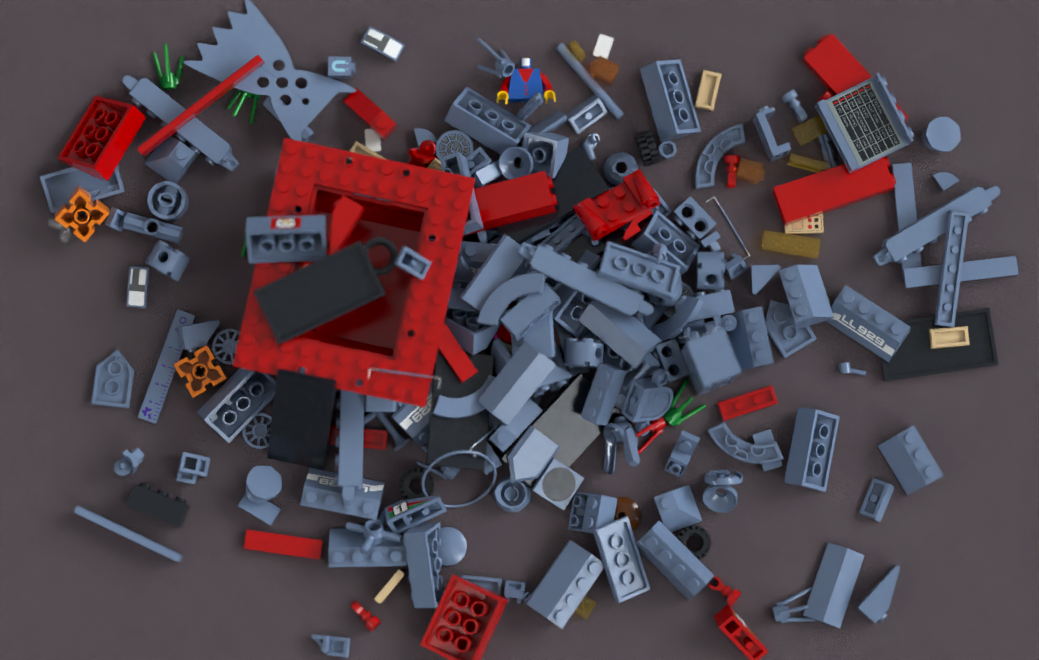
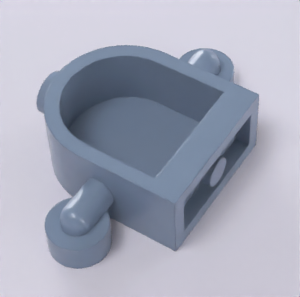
(647, 399)

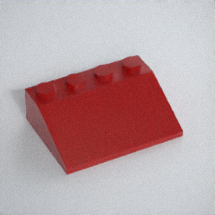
(102, 137)
(464, 620)

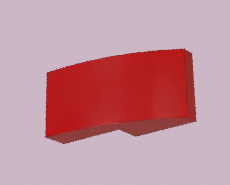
(633, 228)

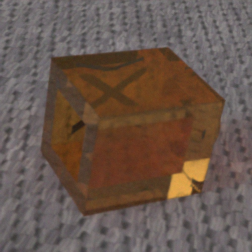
(604, 70)
(750, 171)

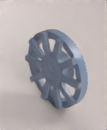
(229, 346)
(259, 431)

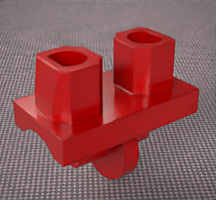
(422, 155)

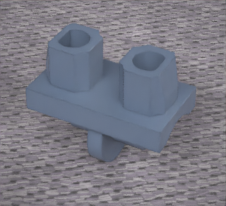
(727, 322)
(691, 329)
(128, 462)

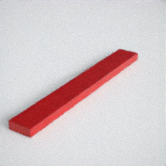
(200, 105)

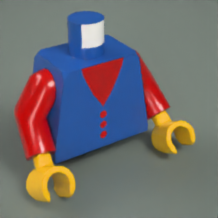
(524, 84)

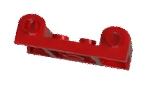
(617, 205)

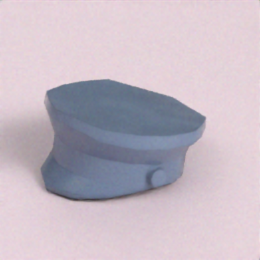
(941, 134)
(263, 484)
(512, 496)

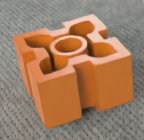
(81, 201)
(188, 369)

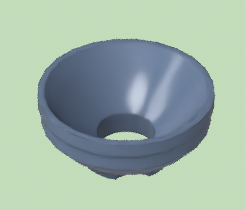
(507, 165)
(614, 177)
(720, 502)

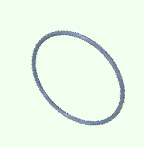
(457, 452)

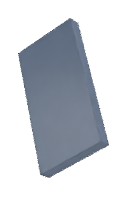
(638, 270)
(621, 559)

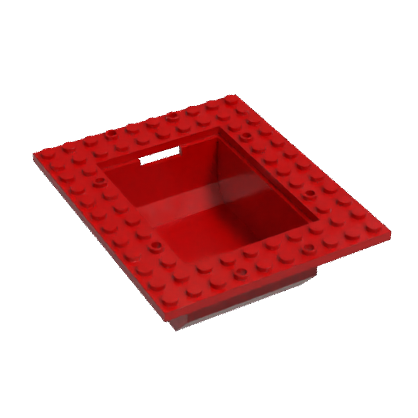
(376, 332)

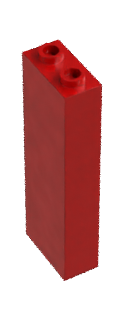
(836, 66)
(831, 190)
(515, 200)

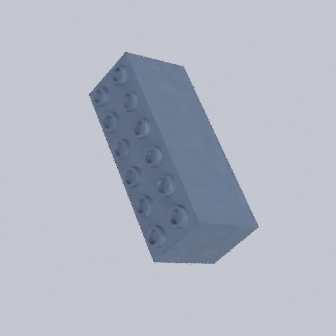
(710, 361)

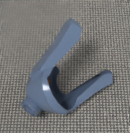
(620, 432)

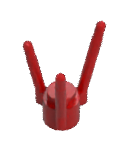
(655, 426)

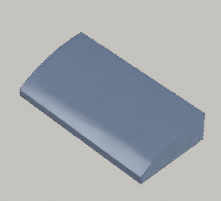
(61, 184)

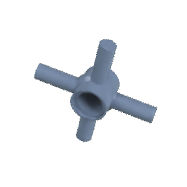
(373, 532)

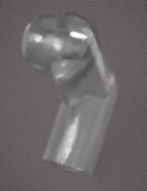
(65, 234)

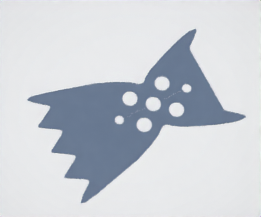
(254, 36)

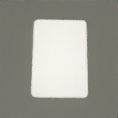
(603, 46)
(372, 140)

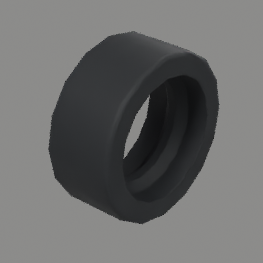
(388, 244)

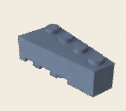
(457, 164)
(424, 564)

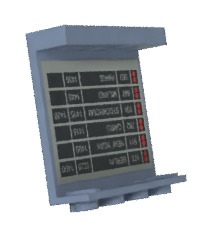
(865, 123)

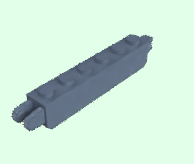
(195, 132)
(933, 225)
(584, 280)
(350, 443)

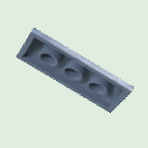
(620, 332)
(516, 382)
(833, 585)

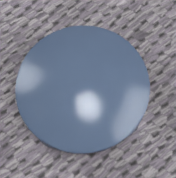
(452, 545)

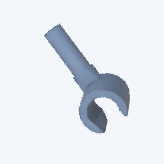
(845, 369)

